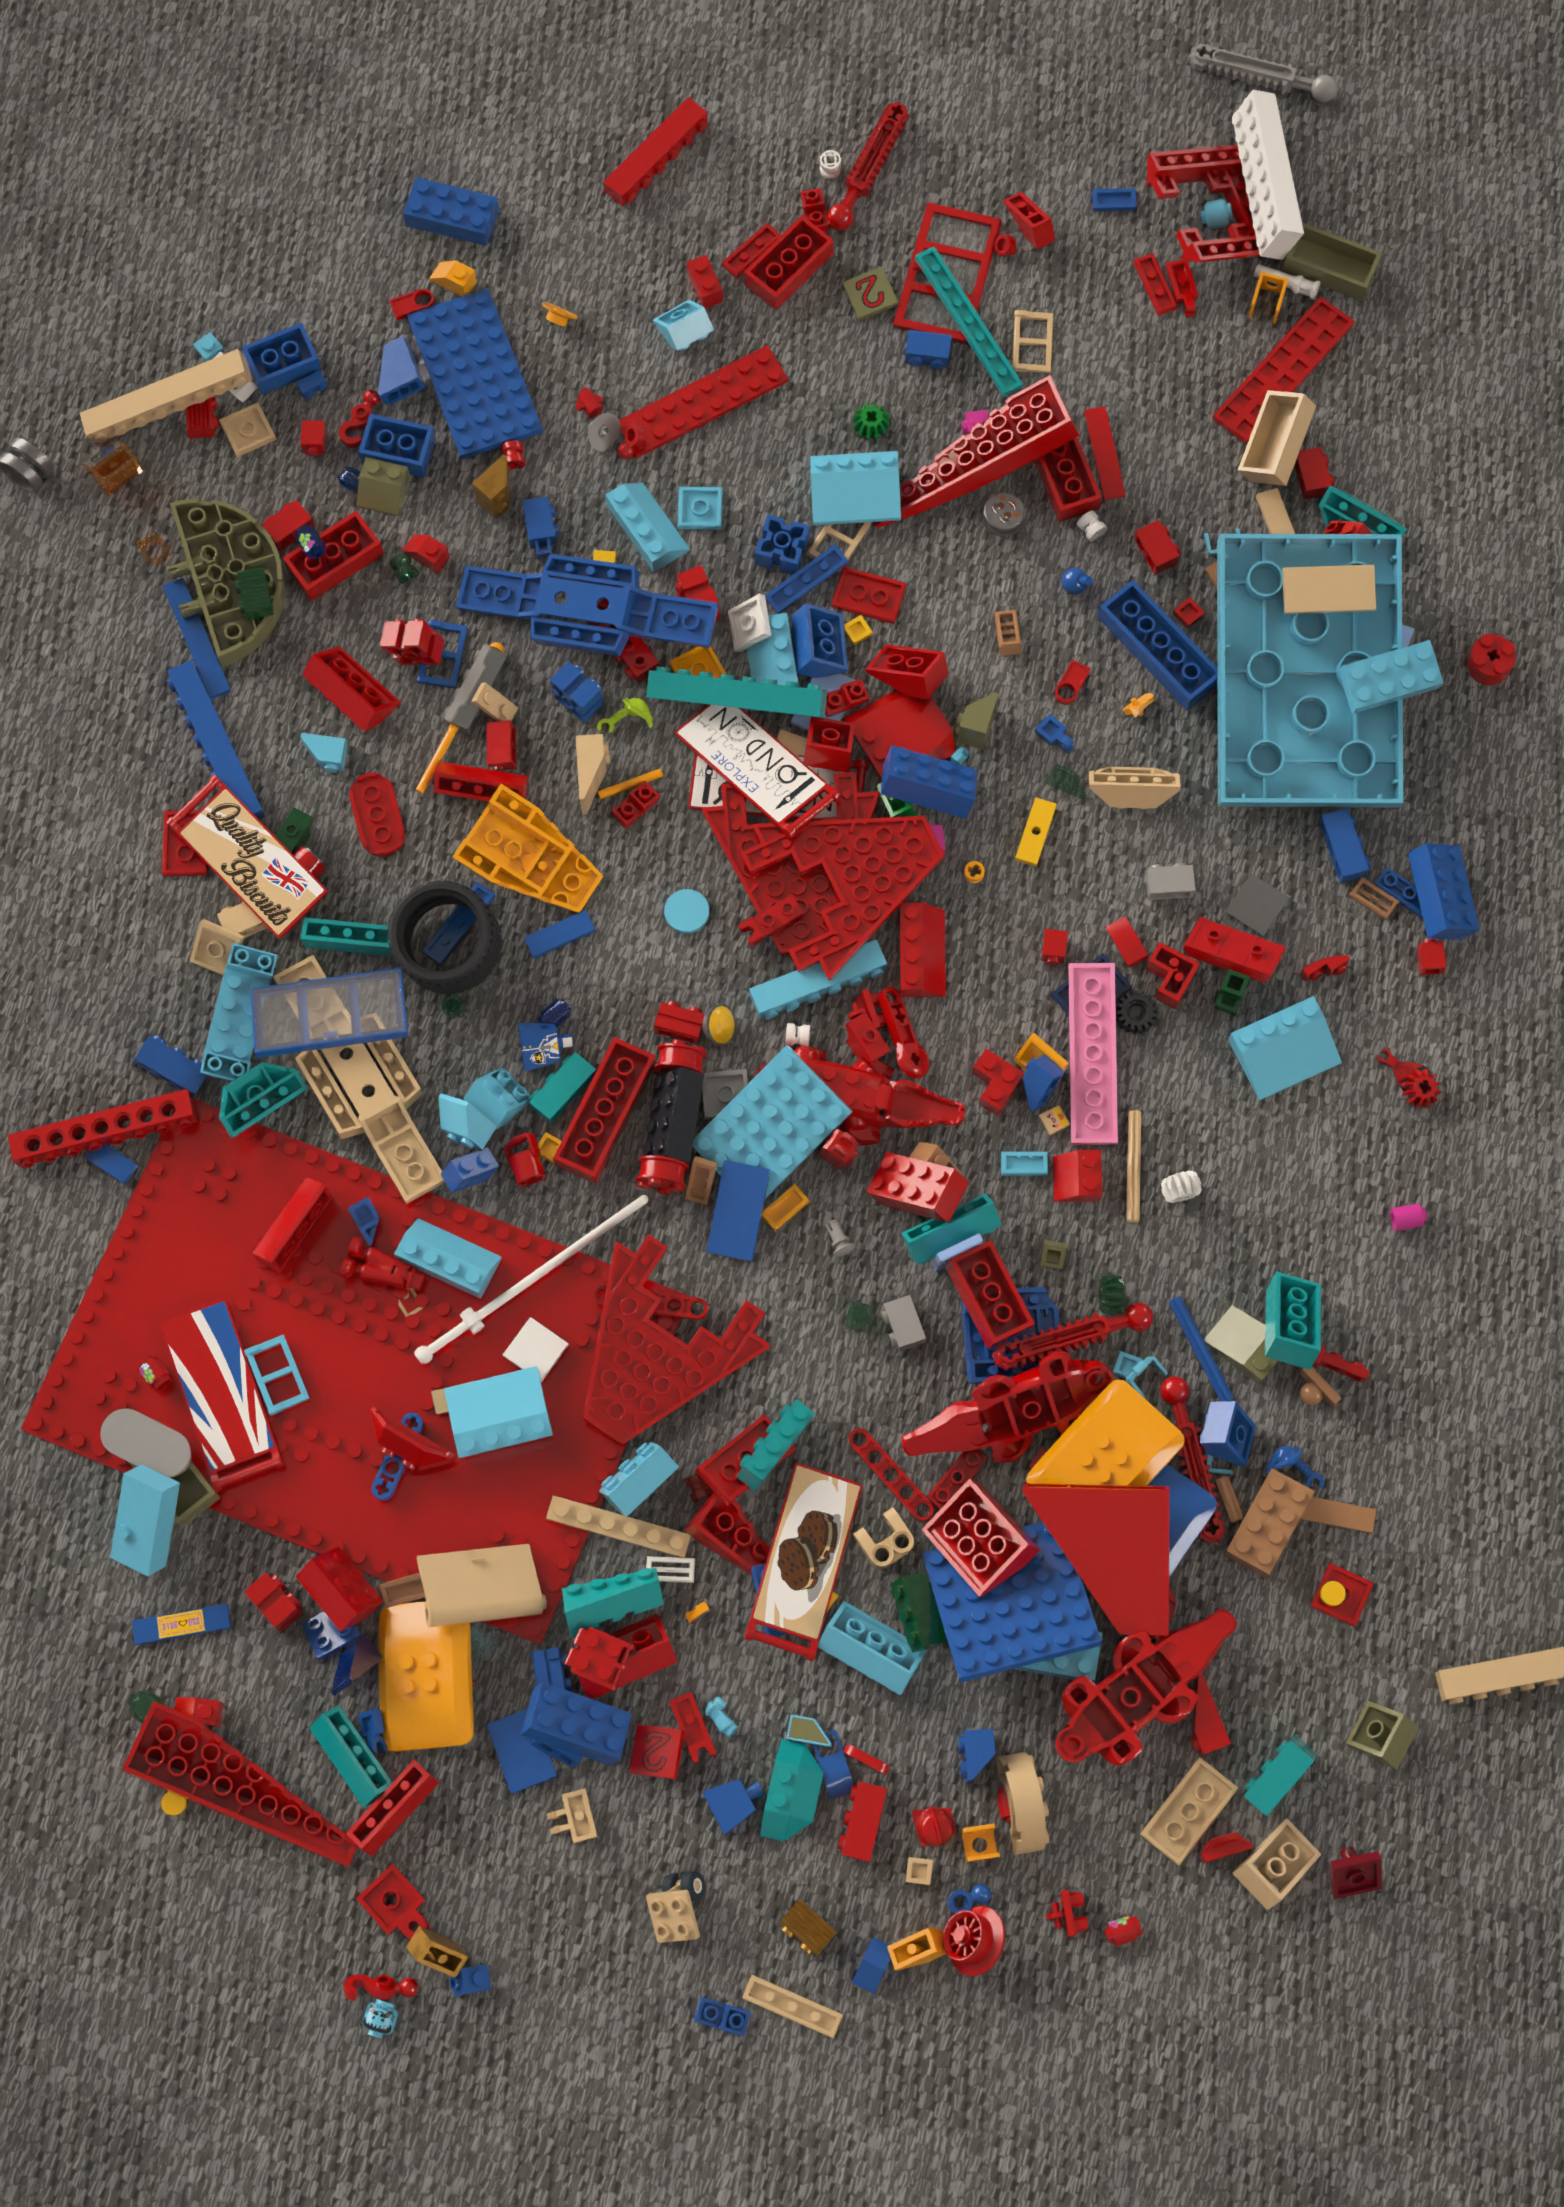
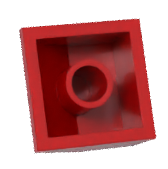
(1077, 1176)

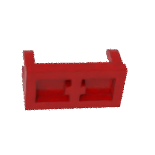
(501, 745)

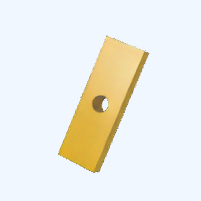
(1040, 820)

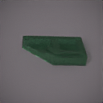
(1066, 781)

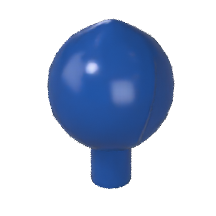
(1075, 580)

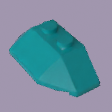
(1346, 507)
(257, 1095)
(791, 1792)

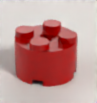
(1494, 648)

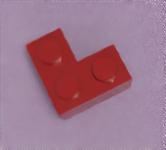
(1175, 970)
(1002, 1081)

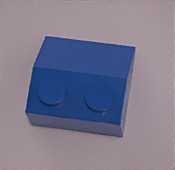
(1228, 1432)

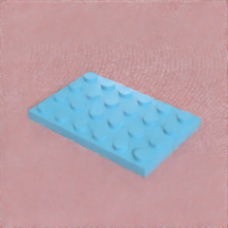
(774, 1119)

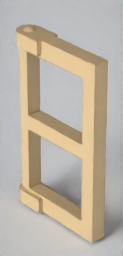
(1022, 314)
(841, 537)

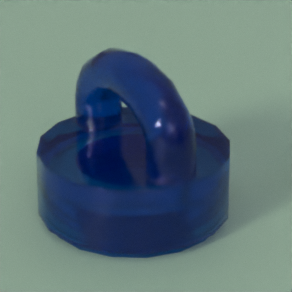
(348, 479)

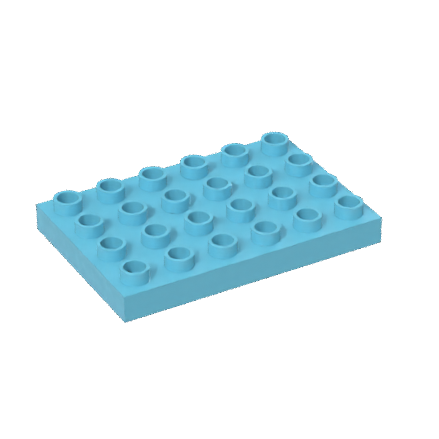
(1280, 692)

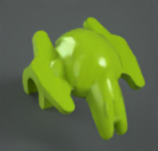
(634, 707)

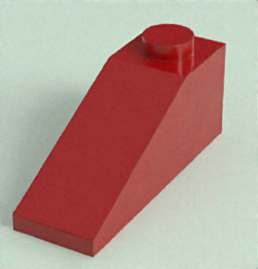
(1031, 220)
(1207, 1725)

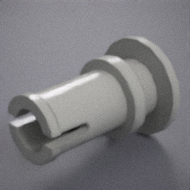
(840, 1241)

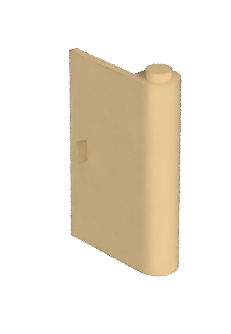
(480, 1585)

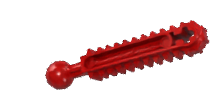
(868, 164)
(1137, 1317)
(1176, 1392)

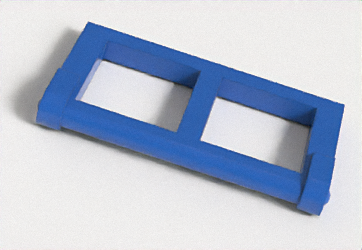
(439, 625)

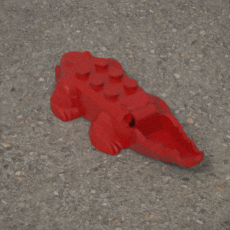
(868, 1088)
(1013, 1409)
(1139, 1690)

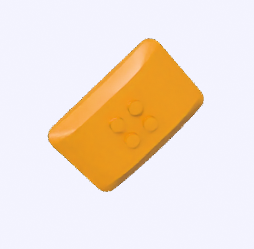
(1111, 1443)
(424, 1680)

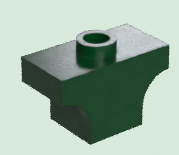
(295, 830)
(1231, 992)

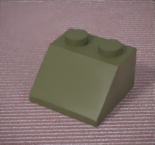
(382, 486)
(976, 721)
(1382, 1734)

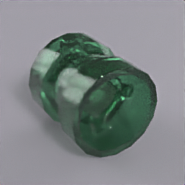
(402, 565)

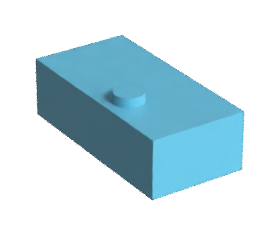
(144, 1520)

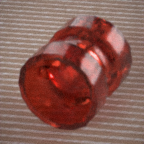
(698, 1487)

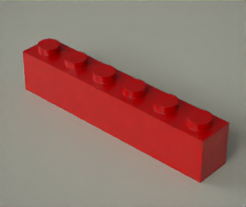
(655, 152)

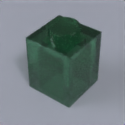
(859, 1317)

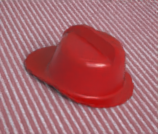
(934, 1826)

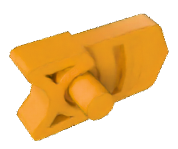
(1137, 705)

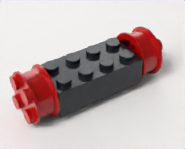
(672, 1117)

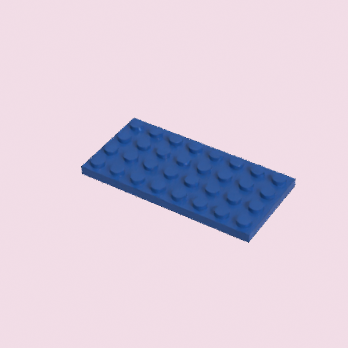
(474, 373)

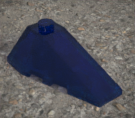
(354, 1662)

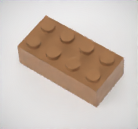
(1269, 1523)

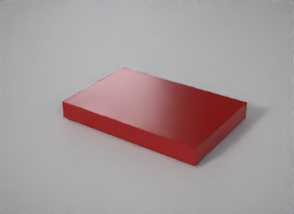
(868, 595)
(177, 855)

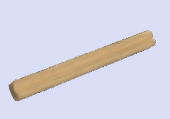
(1133, 1166)

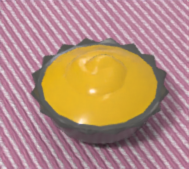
(720, 1024)

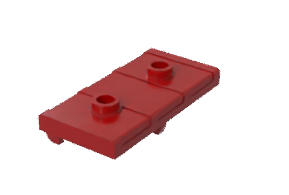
(1233, 950)

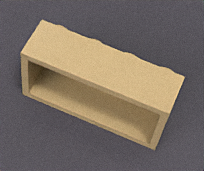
(1277, 437)

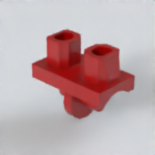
(867, 1003)
(1069, 1901)

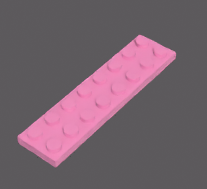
(1092, 1054)

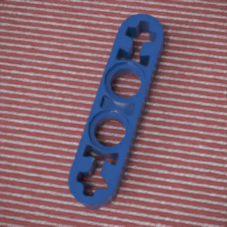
(397, 1476)

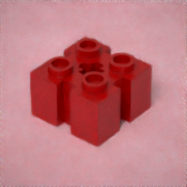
(695, 585)
(412, 642)
(273, 1602)

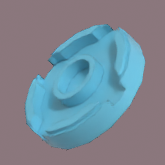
(686, 911)

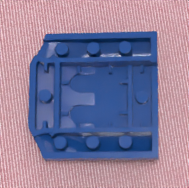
(979, 1359)

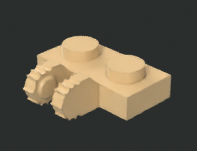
(578, 1815)

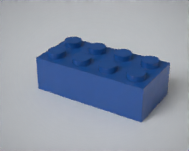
(451, 211)
(929, 782)
(1443, 891)
(576, 1724)

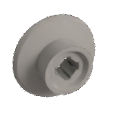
(611, 431)

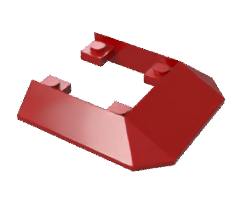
(1222, 173)

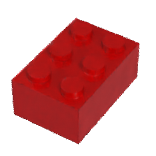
(339, 1588)

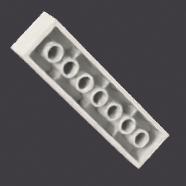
(1267, 175)

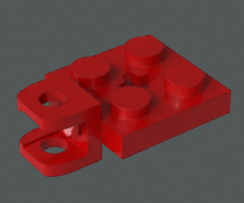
(400, 1915)

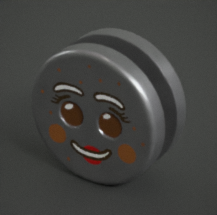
(1003, 514)

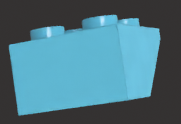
(498, 1096)

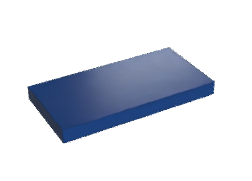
(738, 1210)

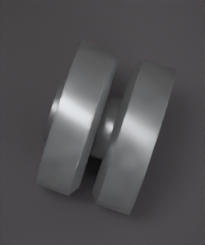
(25, 465)

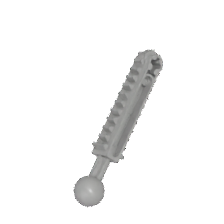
(1260, 72)

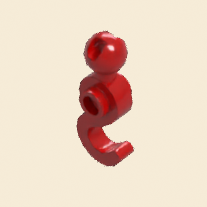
(359, 417)
(382, 1987)

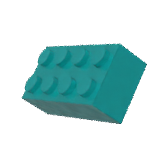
(1293, 1320)

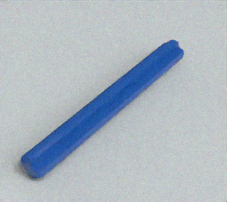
(1201, 1349)

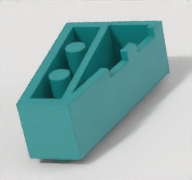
(1279, 1774)

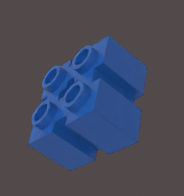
(782, 544)
(576, 692)

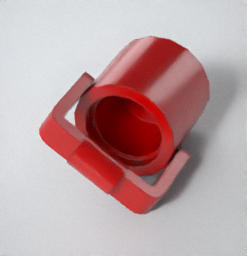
(525, 1164)

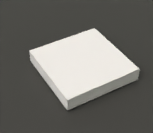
(749, 623)
(535, 1347)

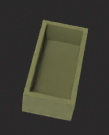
(1333, 262)
(194, 1495)

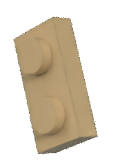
(494, 703)

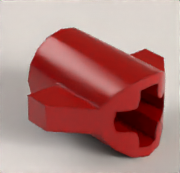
(589, 403)

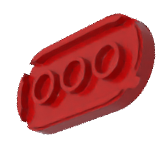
(377, 814)

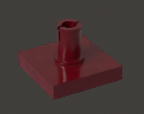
(1355, 1873)

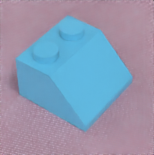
(684, 325)
(464, 1122)

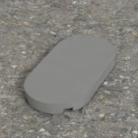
(145, 1442)

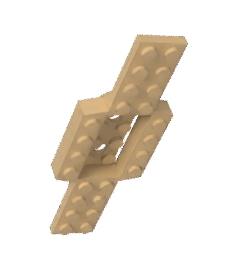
(381, 1115)

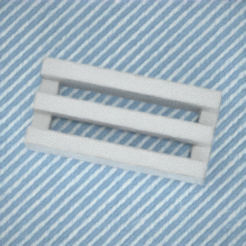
(691, 1561)

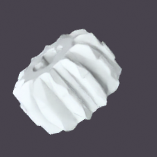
(1181, 1186)

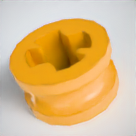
(970, 866)

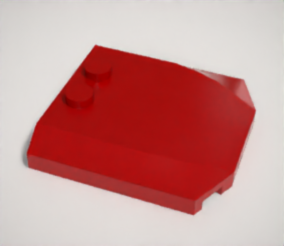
(901, 723)

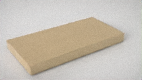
(1329, 589)
(1189, 1811)

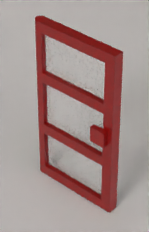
(966, 247)

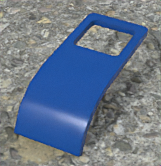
(835, 1770)

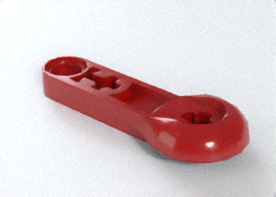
(903, 1035)

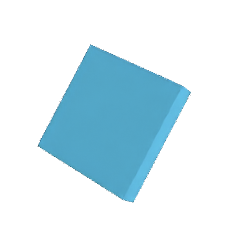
(700, 508)

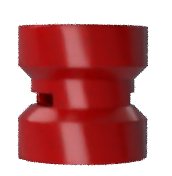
(513, 451)

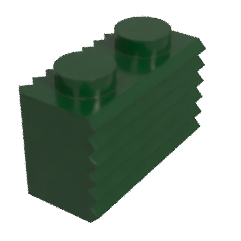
(255, 593)

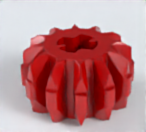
(1415, 1093)

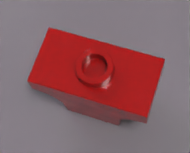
(865, 1039)

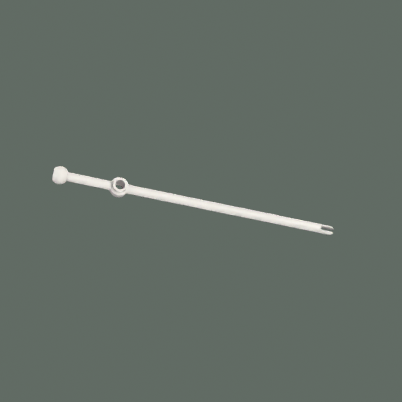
(473, 1320)

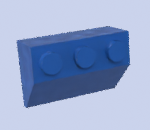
(819, 641)

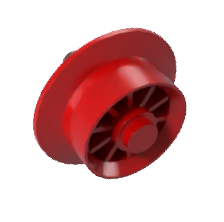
(974, 1940)

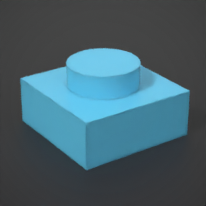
(208, 346)

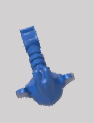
(1290, 1456)

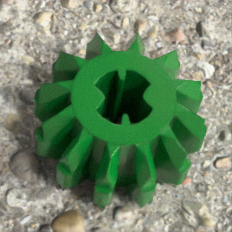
(870, 428)

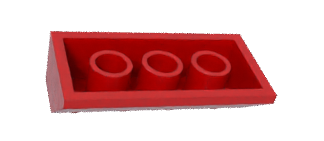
(350, 687)
(922, 950)
(292, 1224)
(649, 1655)

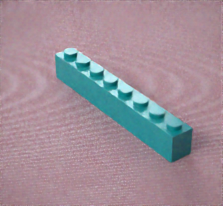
(737, 693)

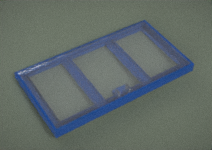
(328, 1012)

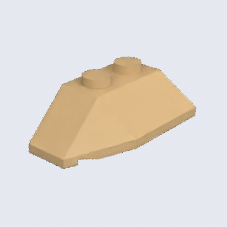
(1134, 786)

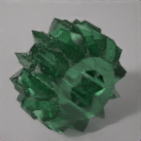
(1111, 1294)

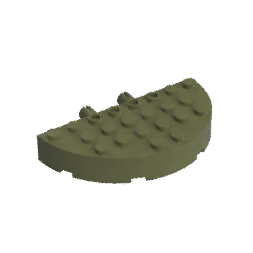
(217, 546)

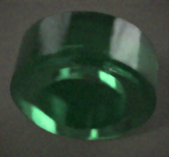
(452, 1005)

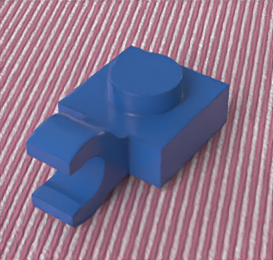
(1053, 731)
(371, 1728)

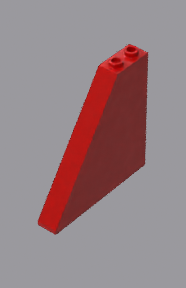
(1116, 1545)

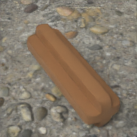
(1229, 1499)

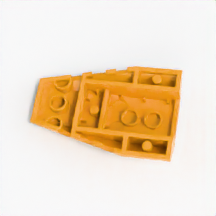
(527, 853)

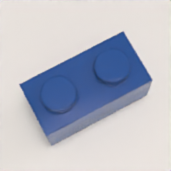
(311, 384)

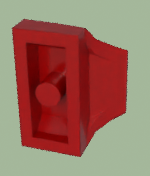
(1224, 1846)

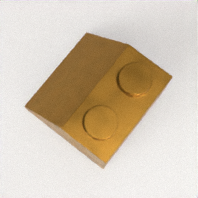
(493, 488)

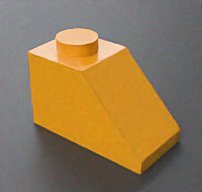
(454, 277)
(917, 1949)

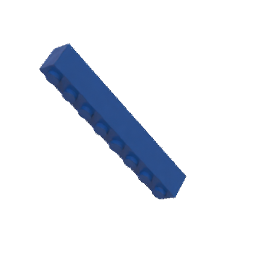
(211, 734)

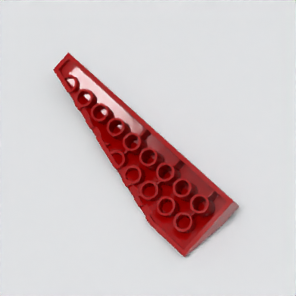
(203, 1768)

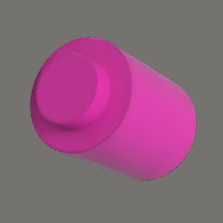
(1408, 1217)

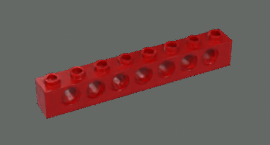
(23, 1142)

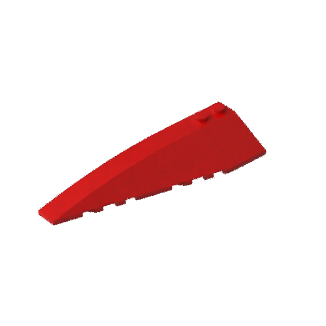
(1011, 437)

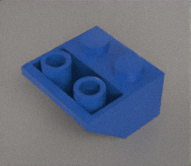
(978, 1750)

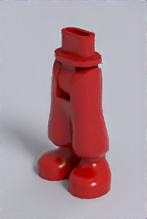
(379, 1267)

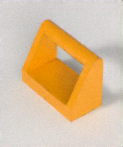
(1029, 1051)

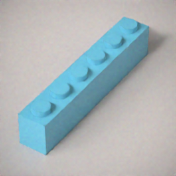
(808, 985)

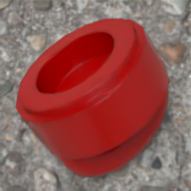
(1005, 245)

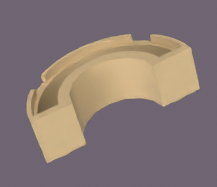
(1025, 1802)

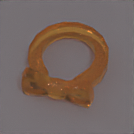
(153, 537)

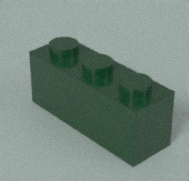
(918, 1612)

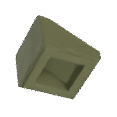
(1053, 1254)

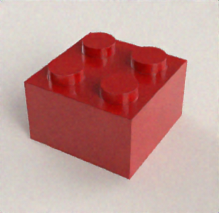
(829, 744)

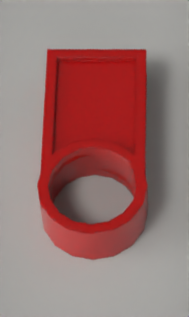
(407, 303)
(1074, 678)

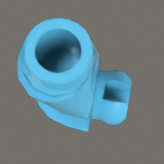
(721, 1719)

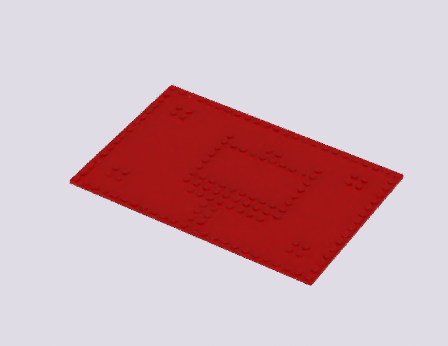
(192, 1244)

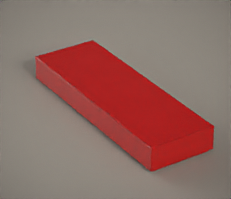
(750, 250)
(1155, 284)

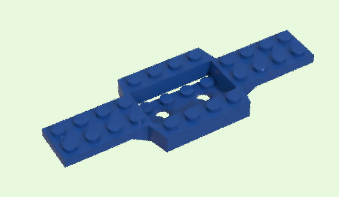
(585, 584)

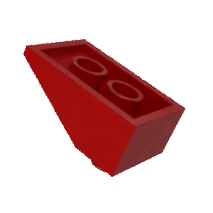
(910, 670)

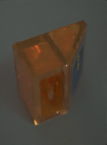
(112, 466)

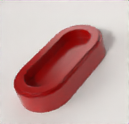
(866, 1759)

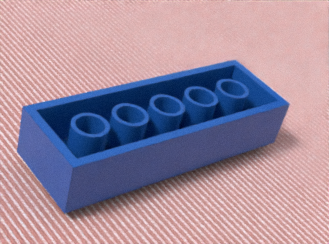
(1159, 644)

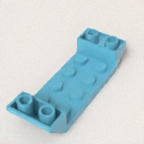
(231, 1029)

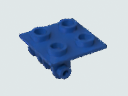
(326, 1637)

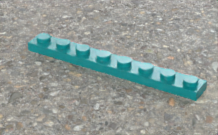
(968, 321)

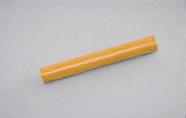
(631, 783)

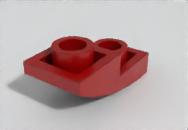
(814, 208)
(846, 698)
(635, 805)
(1127, 942)
(1331, 965)

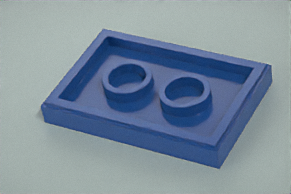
(519, 1760)

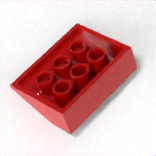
(980, 1538)

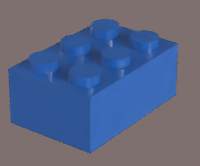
(281, 358)
(398, 443)

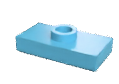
(1024, 1163)

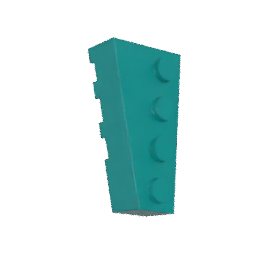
(611, 1598)

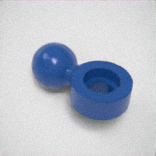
(980, 1894)

